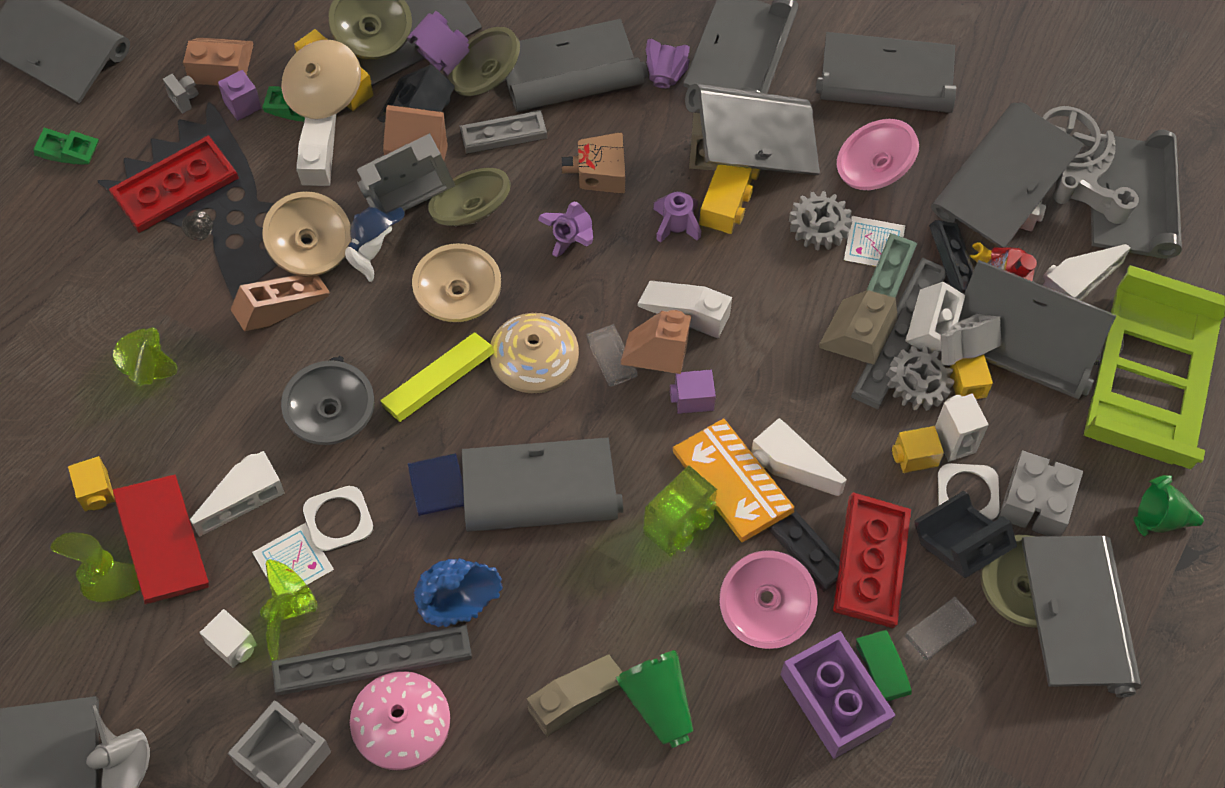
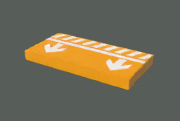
(745, 491)

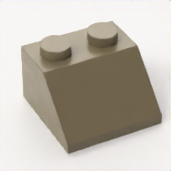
(861, 326)

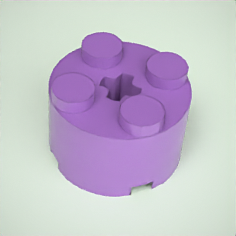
(439, 43)

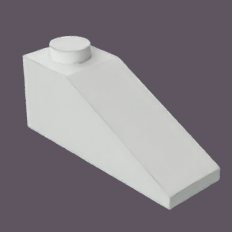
(316, 151)
(1085, 272)
(706, 306)
(792, 458)
(242, 490)

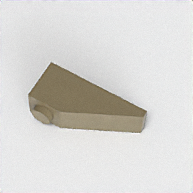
(573, 694)

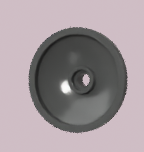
(326, 388)

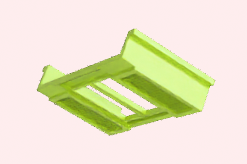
(1173, 317)

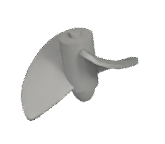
(121, 757)

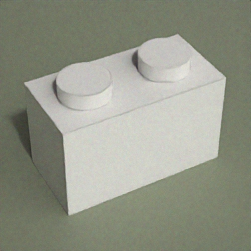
(934, 313)
(960, 426)

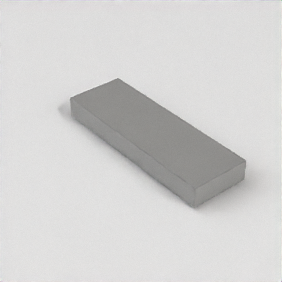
(503, 132)

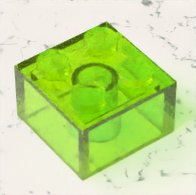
(680, 511)

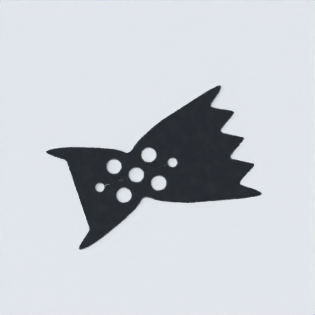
(237, 265)

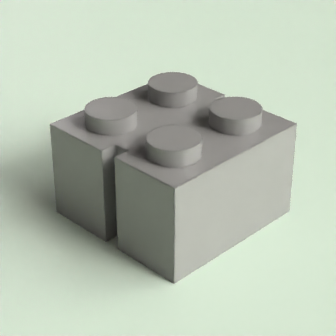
(1041, 489)
(277, 752)

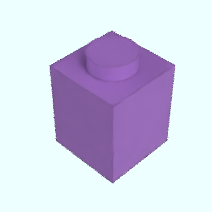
(239, 95)
(693, 391)

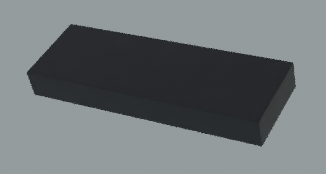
(953, 253)
(808, 549)

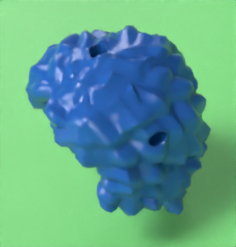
(455, 591)

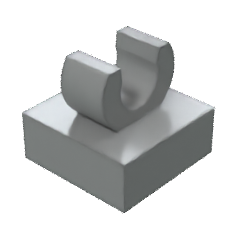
(180, 91)

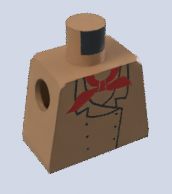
(598, 163)

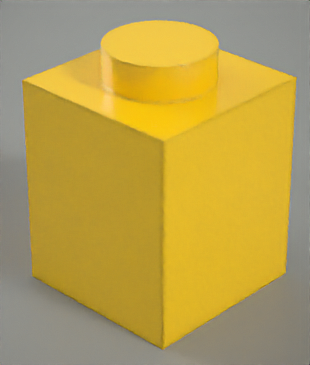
(971, 377)
(918, 449)
(91, 484)

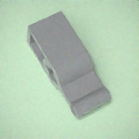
(971, 338)

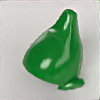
(1165, 508)

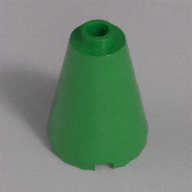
(660, 697)

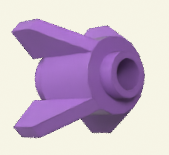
(666, 63)
(677, 215)
(569, 227)

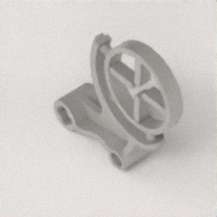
(1080, 178)

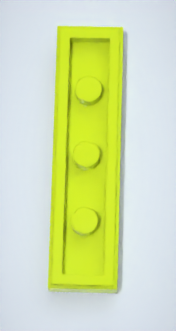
(437, 376)

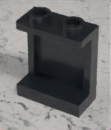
(964, 535)

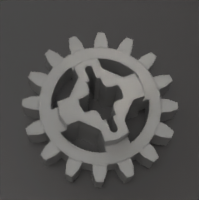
(820, 220)
(917, 378)

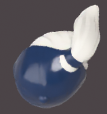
(367, 237)

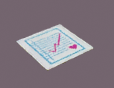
(868, 239)
(297, 552)

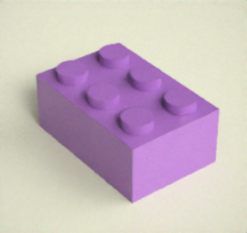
(837, 694)

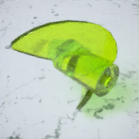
(141, 357)
(99, 574)
(289, 599)

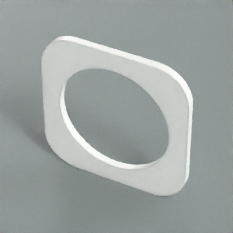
(987, 473)
(326, 543)

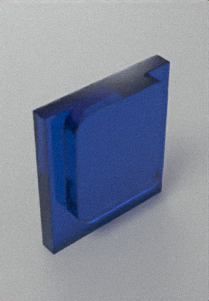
(437, 484)

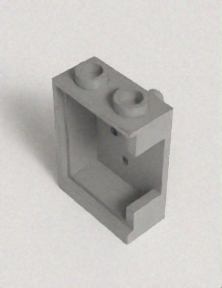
(405, 176)

